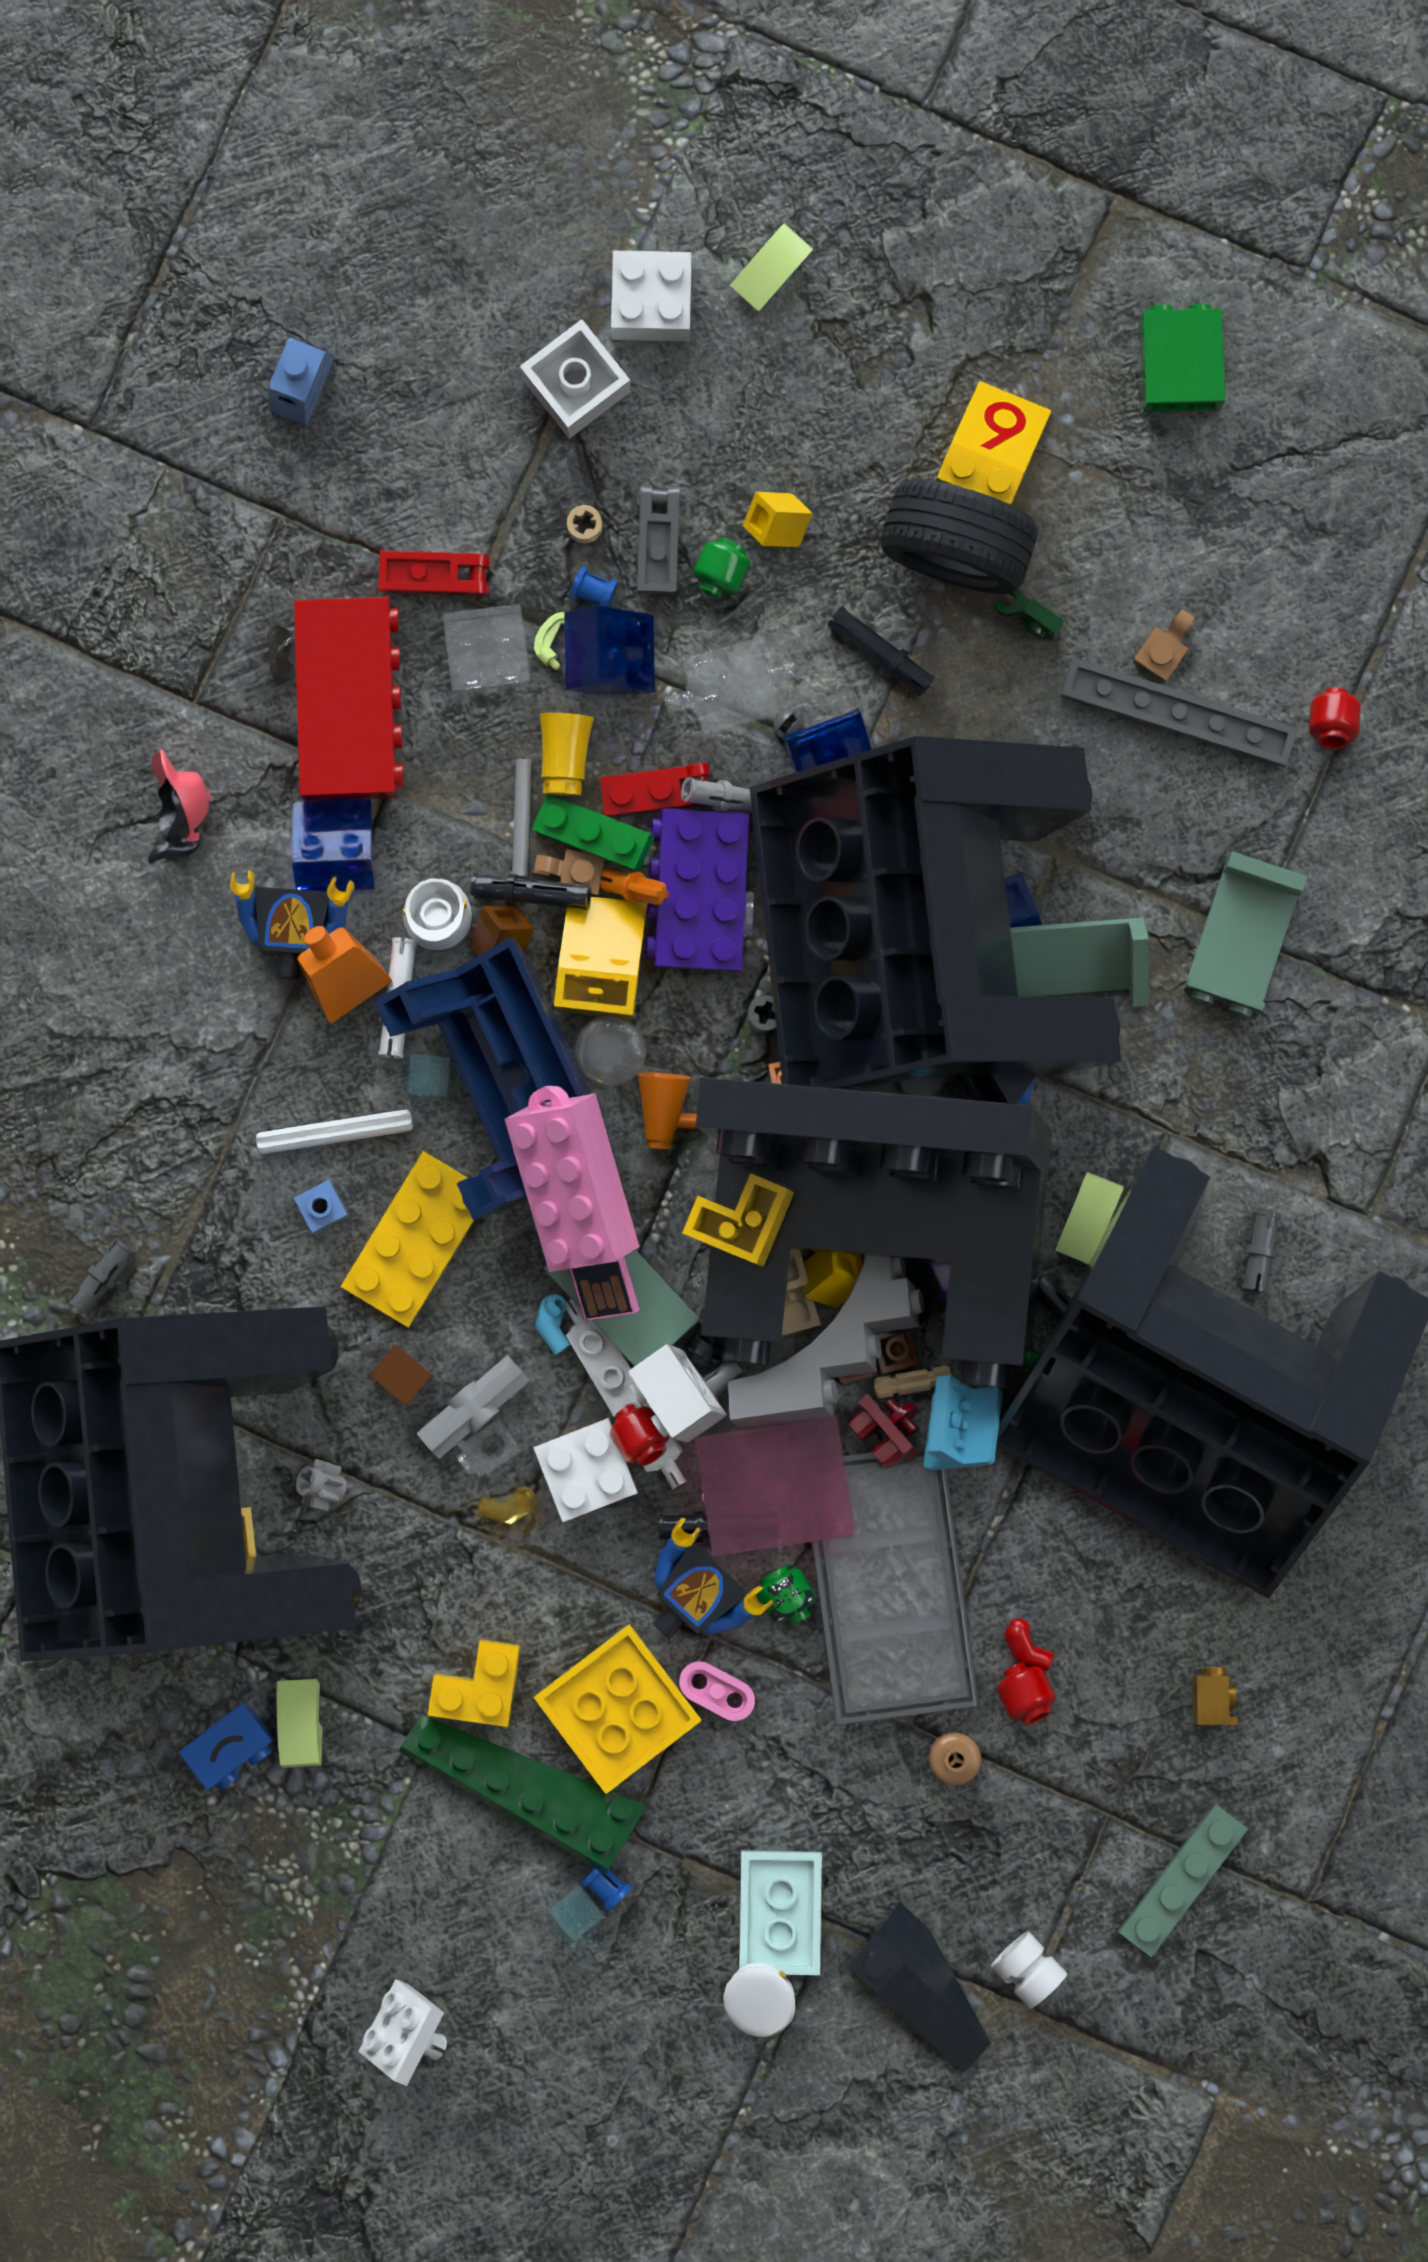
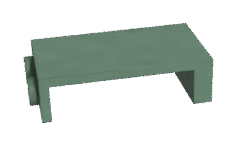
(1243, 934)
(1083, 958)
(659, 1321)

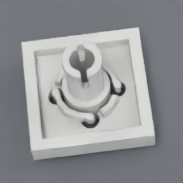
(403, 2033)

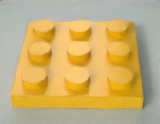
(617, 1709)

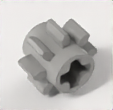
(321, 1485)

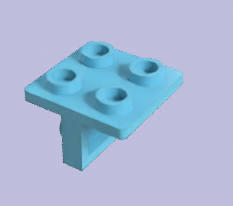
(962, 1425)

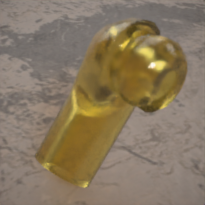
(511, 1508)

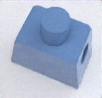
(299, 378)

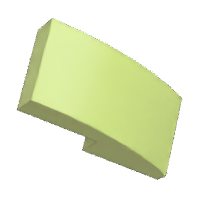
(771, 267)
(1089, 1217)
(299, 1723)

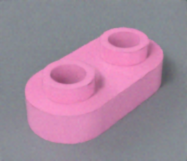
(716, 1691)

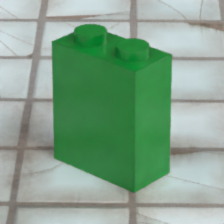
(1182, 358)

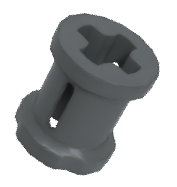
(759, 1004)

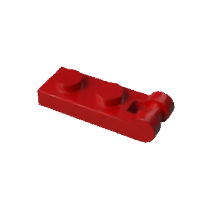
(432, 573)
(648, 790)

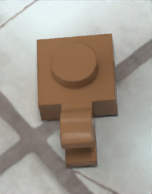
(1163, 650)
(575, 869)

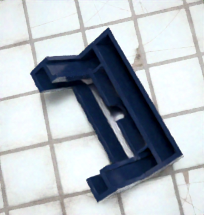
(503, 1046)

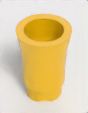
(564, 752)

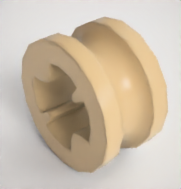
(579, 514)

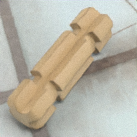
(908, 1382)

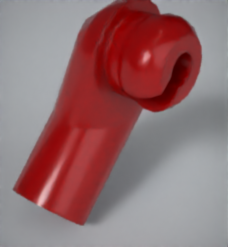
(1022, 1647)

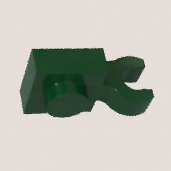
(1037, 618)

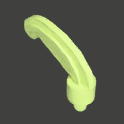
(545, 639)

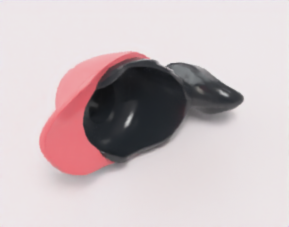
(183, 809)

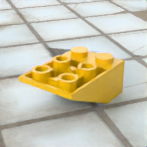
(601, 958)

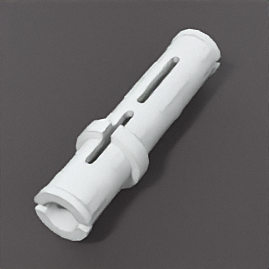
(400, 972)

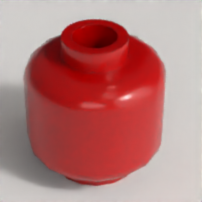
(1334, 718)
(637, 1435)
(1026, 1693)

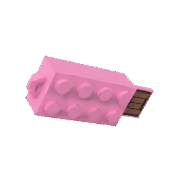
(576, 1197)

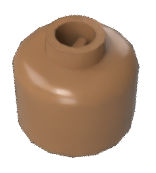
(951, 1744)

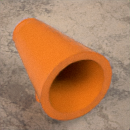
(662, 1107)

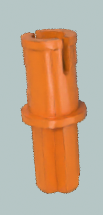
(634, 886)

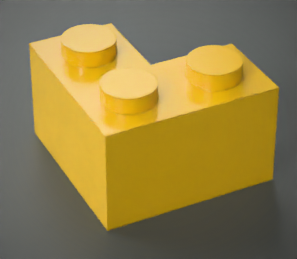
(748, 1229)
(488, 1695)

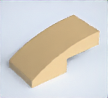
(799, 1312)

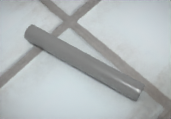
(521, 817)

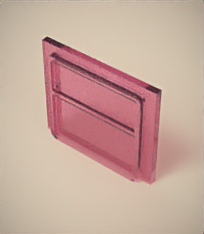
(774, 1486)

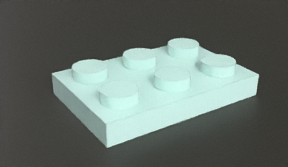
(781, 1910)

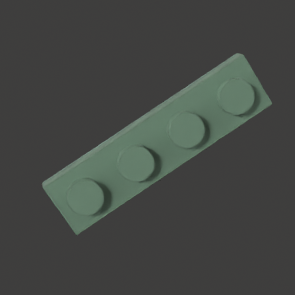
(1182, 1880)

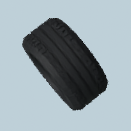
(959, 536)

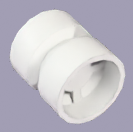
(1029, 1970)

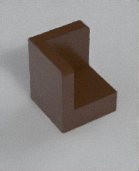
(498, 925)
(401, 1375)

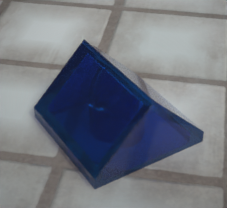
(827, 741)

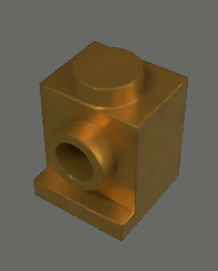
(1213, 1697)

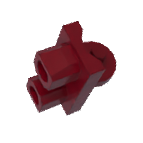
(872, 1418)

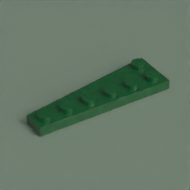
(538, 1796)

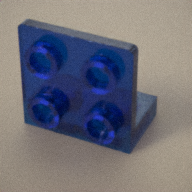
(332, 842)

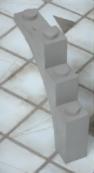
(803, 1384)

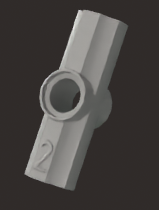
(473, 1407)

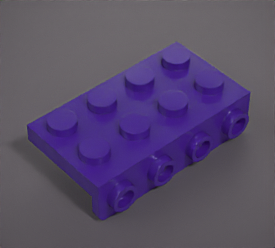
(705, 872)

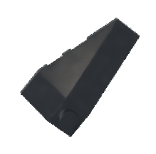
(914, 1978)

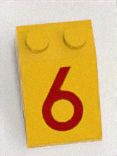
(994, 443)

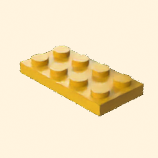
(412, 1242)

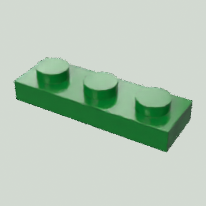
(593, 833)

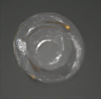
(609, 1050)

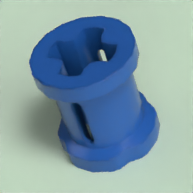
(593, 588)
(606, 1887)

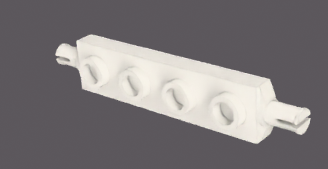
(610, 1374)

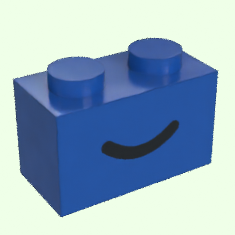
(227, 1746)

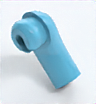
(549, 1321)

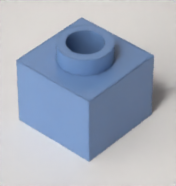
(335, 1211)

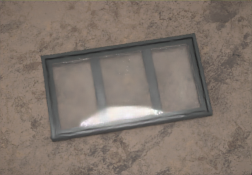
(895, 1597)

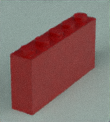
(347, 699)

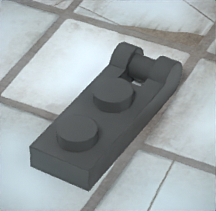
(658, 541)

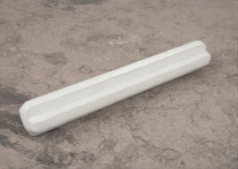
(334, 1131)

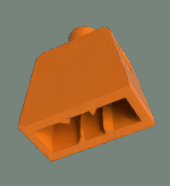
(340, 971)

